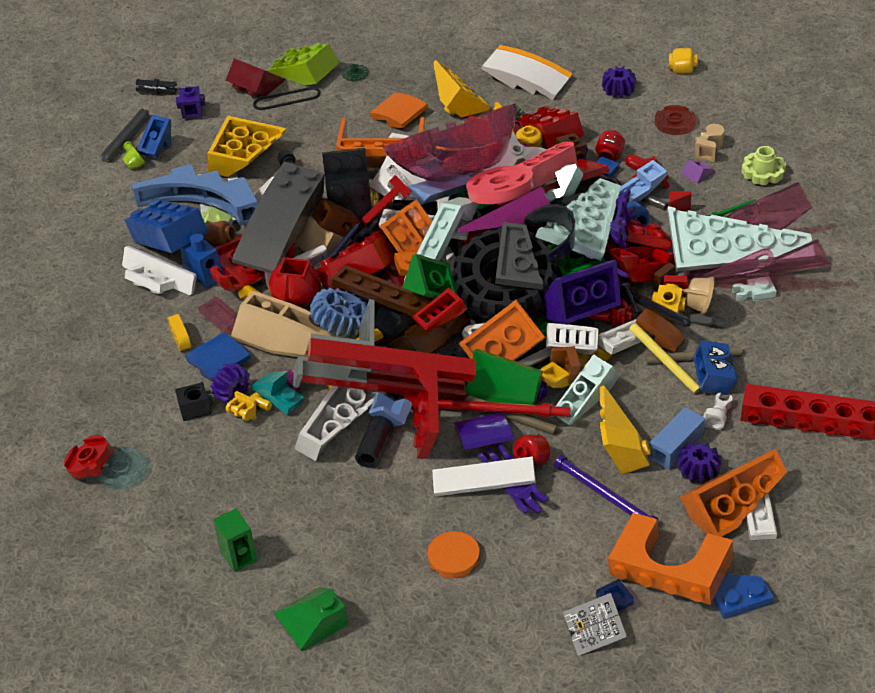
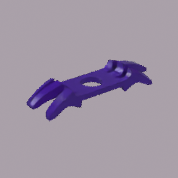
(623, 216)
(517, 492)

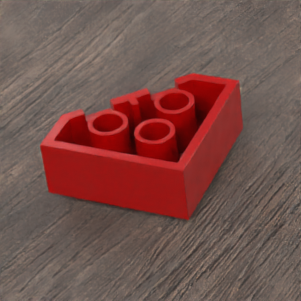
(366, 256)

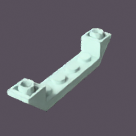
(568, 179)
(444, 226)

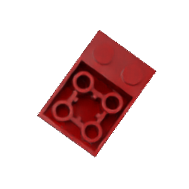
(553, 123)

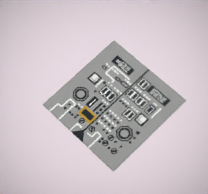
(594, 624)

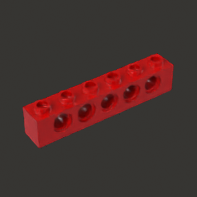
(809, 411)

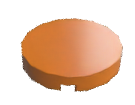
(453, 554)

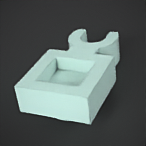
(758, 288)

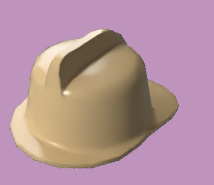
(700, 293)

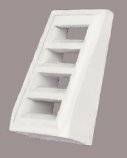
(587, 337)

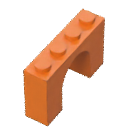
(694, 580)

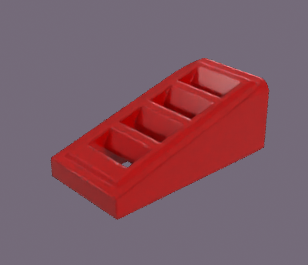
(452, 306)

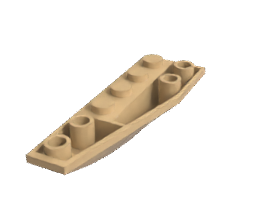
(274, 325)

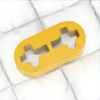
(179, 332)

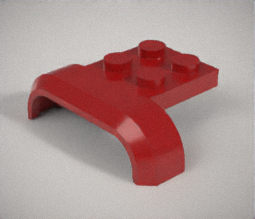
(237, 275)

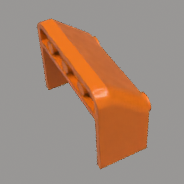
(373, 146)

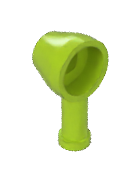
(132, 157)

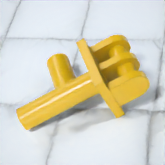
(246, 406)

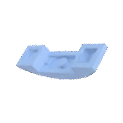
(646, 181)

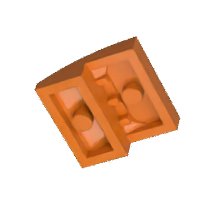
(398, 110)
(407, 227)

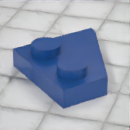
(741, 594)

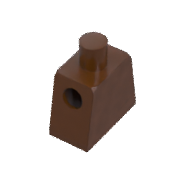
(335, 217)

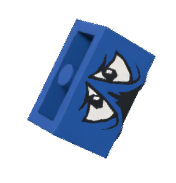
(714, 367)

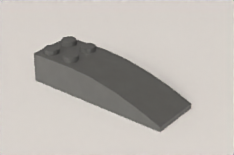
(279, 217)

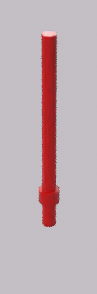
(545, 410)

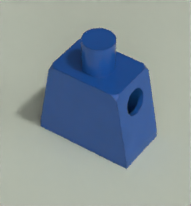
(199, 258)

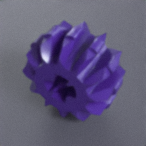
(618, 82)
(228, 381)
(699, 462)

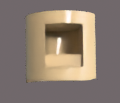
(709, 141)

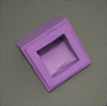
(697, 170)

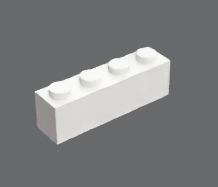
(333, 414)

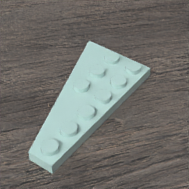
(592, 220)
(719, 240)

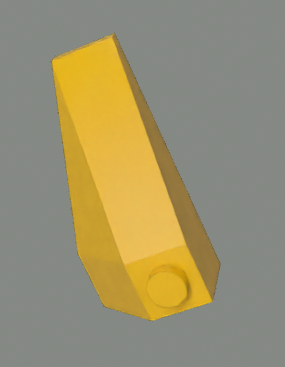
(456, 95)
(621, 437)

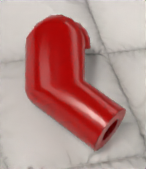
(636, 162)

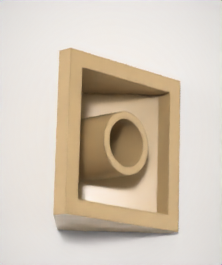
(314, 236)

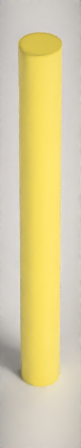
(664, 357)

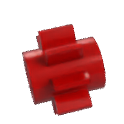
(620, 314)

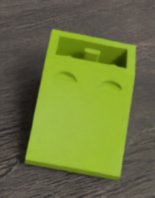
(305, 64)

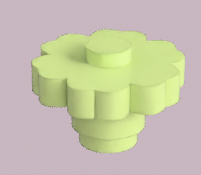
(763, 166)

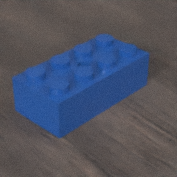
(165, 225)

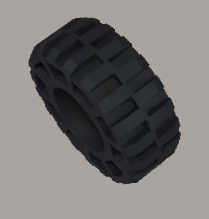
(479, 262)

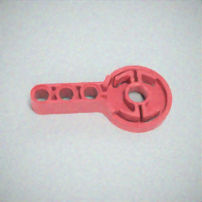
(511, 182)

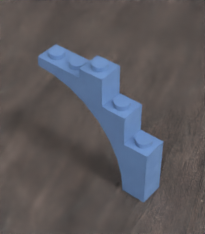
(184, 185)

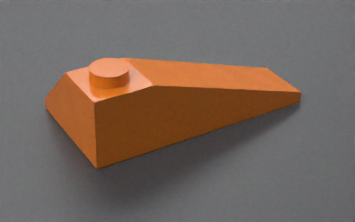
(729, 498)

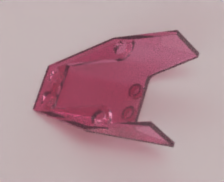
(777, 212)

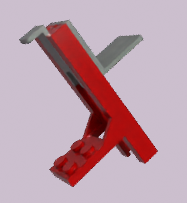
(413, 374)

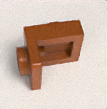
(567, 358)

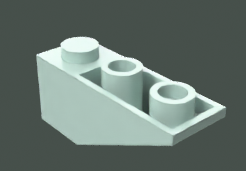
(585, 389)

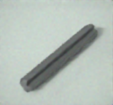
(125, 135)

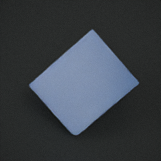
(393, 410)

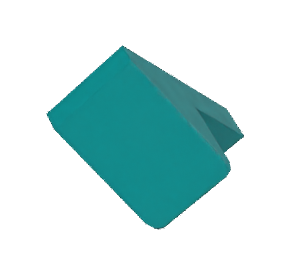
(274, 389)

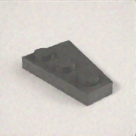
(516, 259)

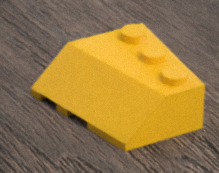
(240, 143)

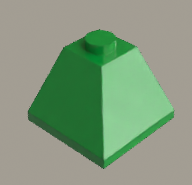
(313, 617)

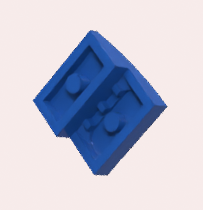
(215, 354)

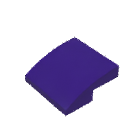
(483, 431)

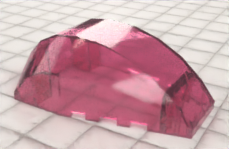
(458, 149)

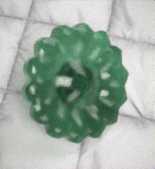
(355, 72)

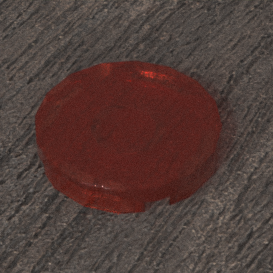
(680, 123)

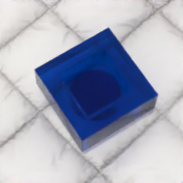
(620, 594)

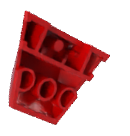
(638, 259)

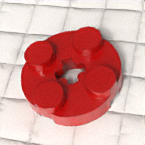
(89, 457)

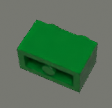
(235, 540)

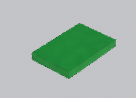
(503, 380)

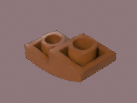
(666, 334)

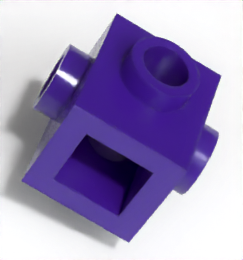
(190, 102)

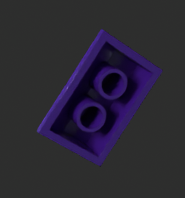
(583, 293)

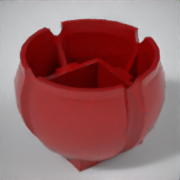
(295, 282)

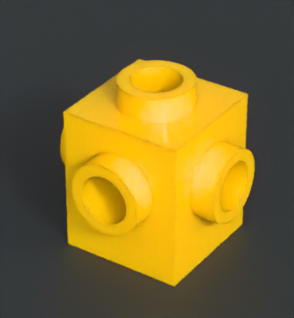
(670, 297)

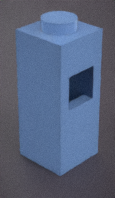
(681, 430)

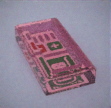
(219, 314)

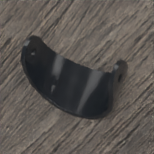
(556, 214)

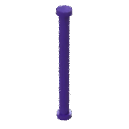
(563, 463)

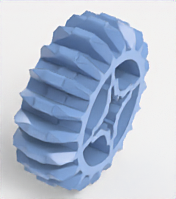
(338, 312)

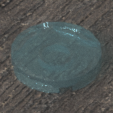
(123, 474)

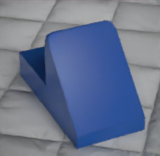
(155, 136)

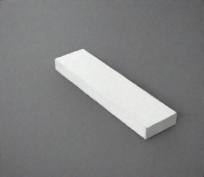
(484, 476)

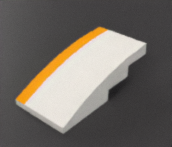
(526, 70)

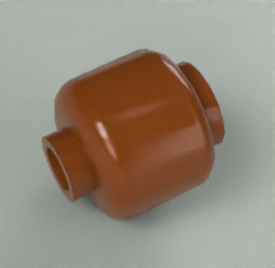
(219, 233)

